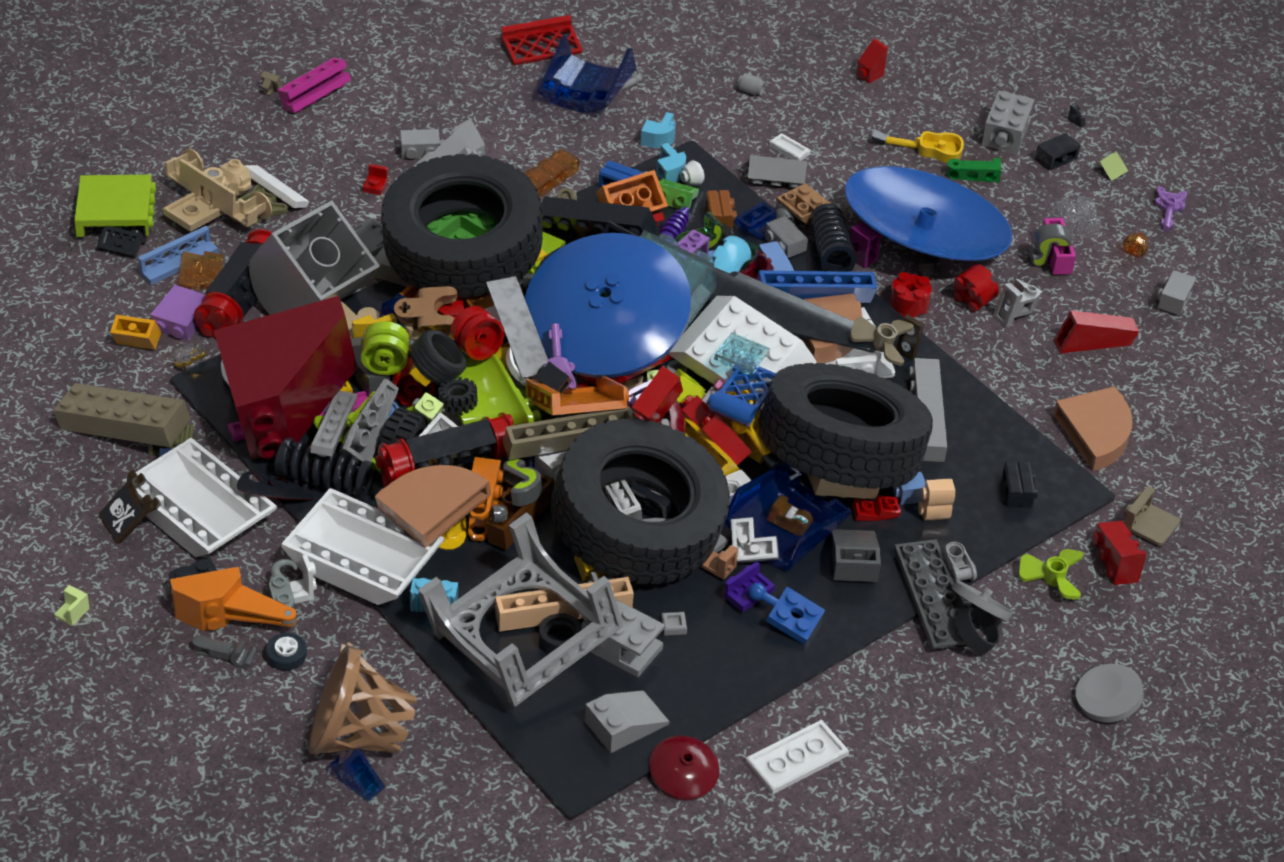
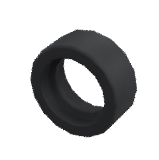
(553, 622)

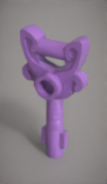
(1169, 203)
(560, 362)

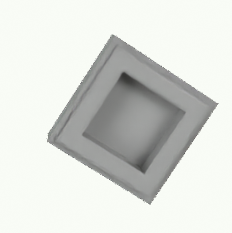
(674, 623)

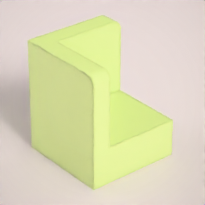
(1114, 165)
(75, 605)

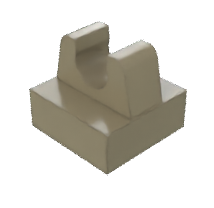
(270, 83)

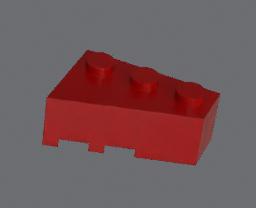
(1119, 552)

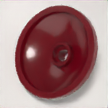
(682, 778)

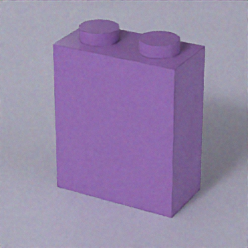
(176, 312)

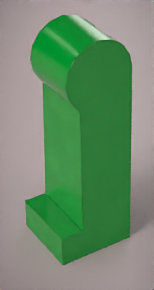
(974, 170)

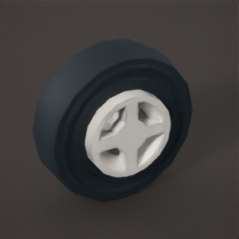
(279, 646)

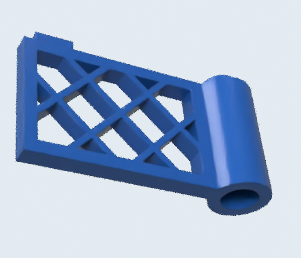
(735, 406)

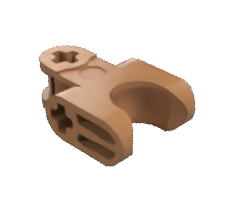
(423, 310)

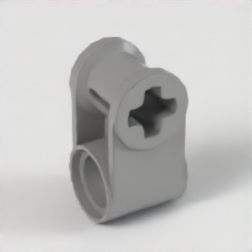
(959, 563)

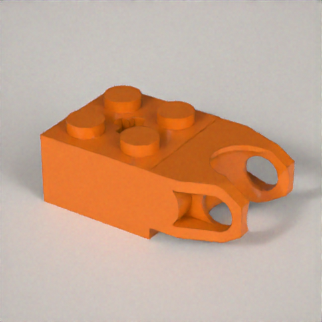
(491, 471)

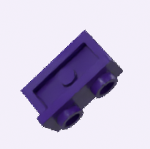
(737, 587)

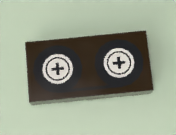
(909, 341)

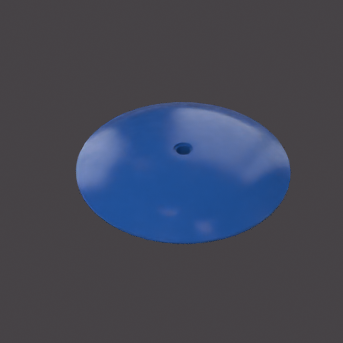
(928, 213)

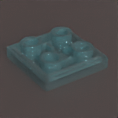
(741, 353)

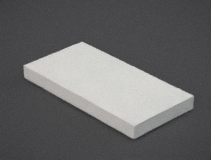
(797, 756)

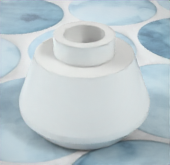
(692, 174)

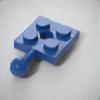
(781, 614)

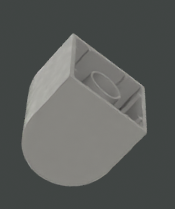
(310, 261)

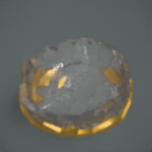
(188, 355)

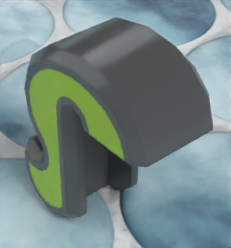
(1044, 238)
(526, 482)

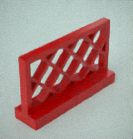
(538, 30)

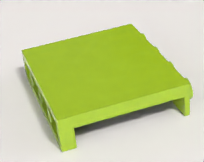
(115, 201)

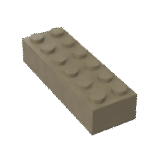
(122, 415)

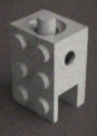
(1007, 122)
(632, 645)

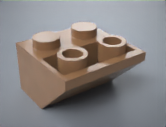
(801, 201)

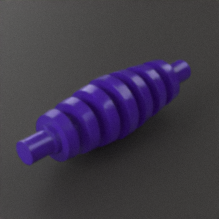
(676, 223)

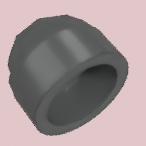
(498, 513)

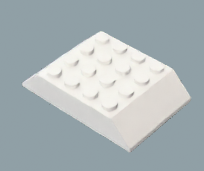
(728, 315)
(199, 499)
(357, 548)

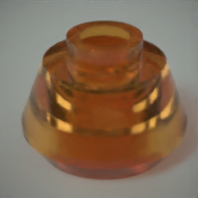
(1136, 244)

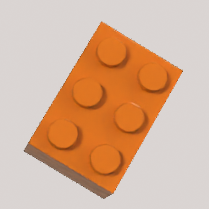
(638, 190)

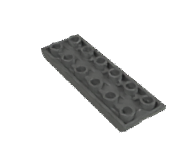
(931, 591)

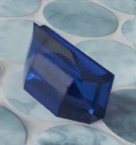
(755, 219)

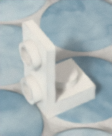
(304, 588)

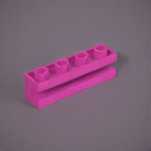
(313, 85)

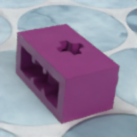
(865, 244)

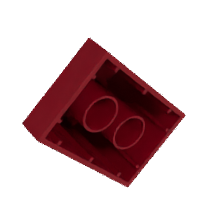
(286, 370)

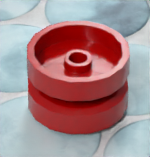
(477, 332)

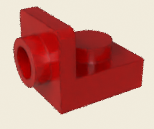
(376, 180)

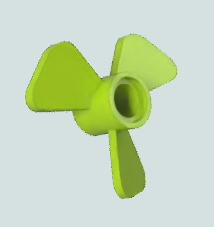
(1052, 572)

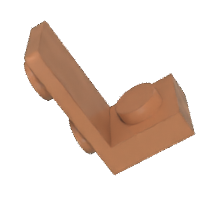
(722, 563)

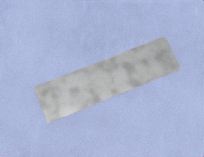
(518, 325)

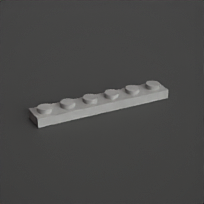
(333, 424)

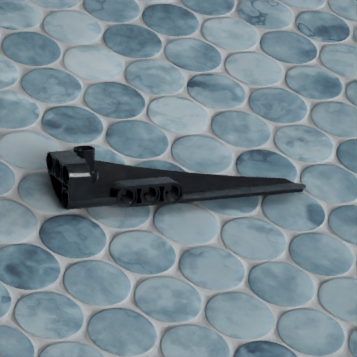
(786, 310)

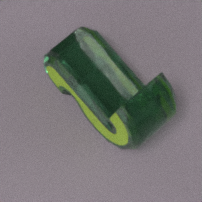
(712, 229)

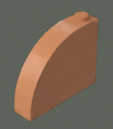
(843, 305)
(1097, 425)
(432, 500)

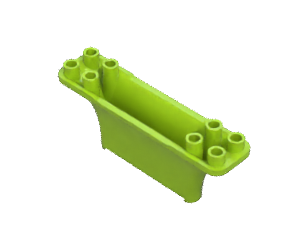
(496, 393)

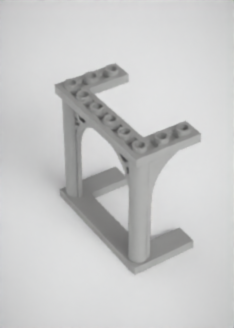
(506, 668)

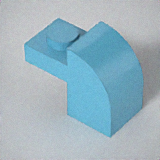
(655, 133)
(670, 163)

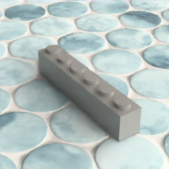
(928, 389)

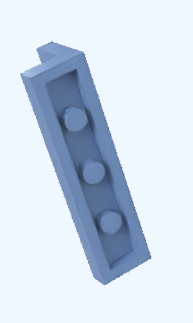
(165, 267)

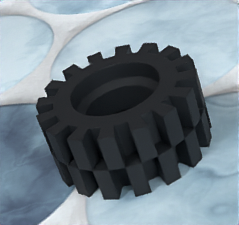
(458, 395)

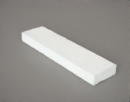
(277, 187)

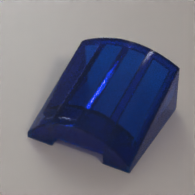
(581, 84)
(756, 501)

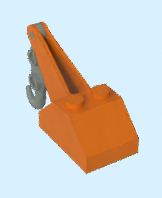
(218, 597)

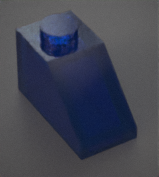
(357, 774)

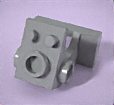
(1022, 298)

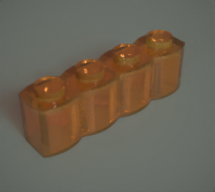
(553, 171)

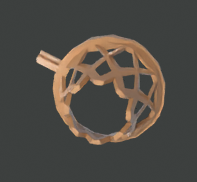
(335, 702)

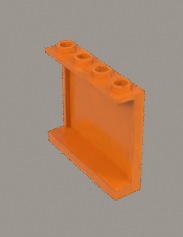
(604, 396)

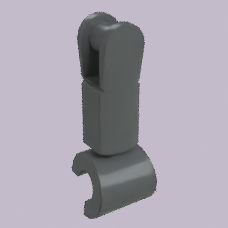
(225, 650)

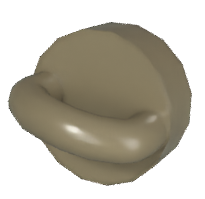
(567, 193)

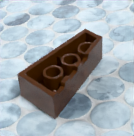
(499, 533)

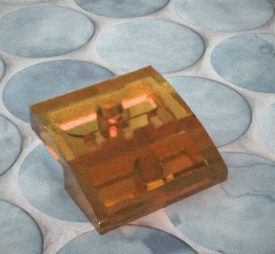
(198, 270)

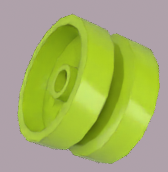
(385, 348)

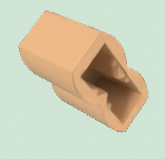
(937, 499)

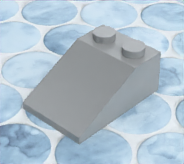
(623, 718)

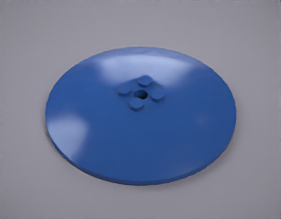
(617, 332)

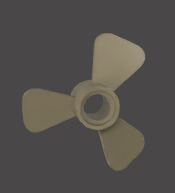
(881, 337)

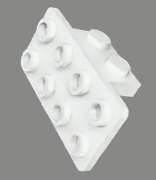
(868, 362)

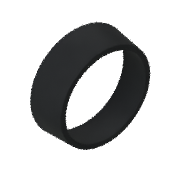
(969, 633)

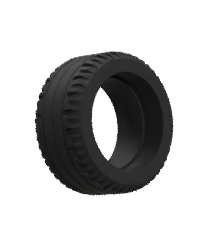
(437, 357)

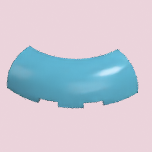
(732, 254)

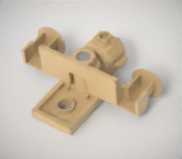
(213, 192)

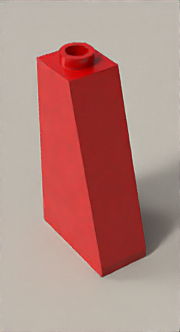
(1094, 331)

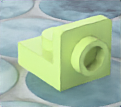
(429, 406)

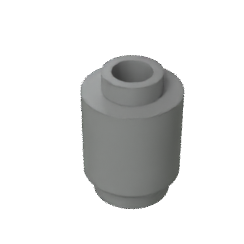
(751, 84)

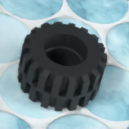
(403, 425)

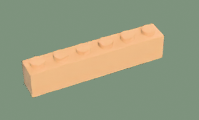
(532, 607)

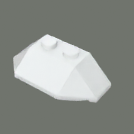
(622, 498)

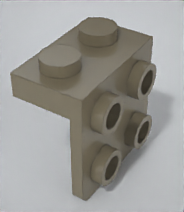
(1149, 520)

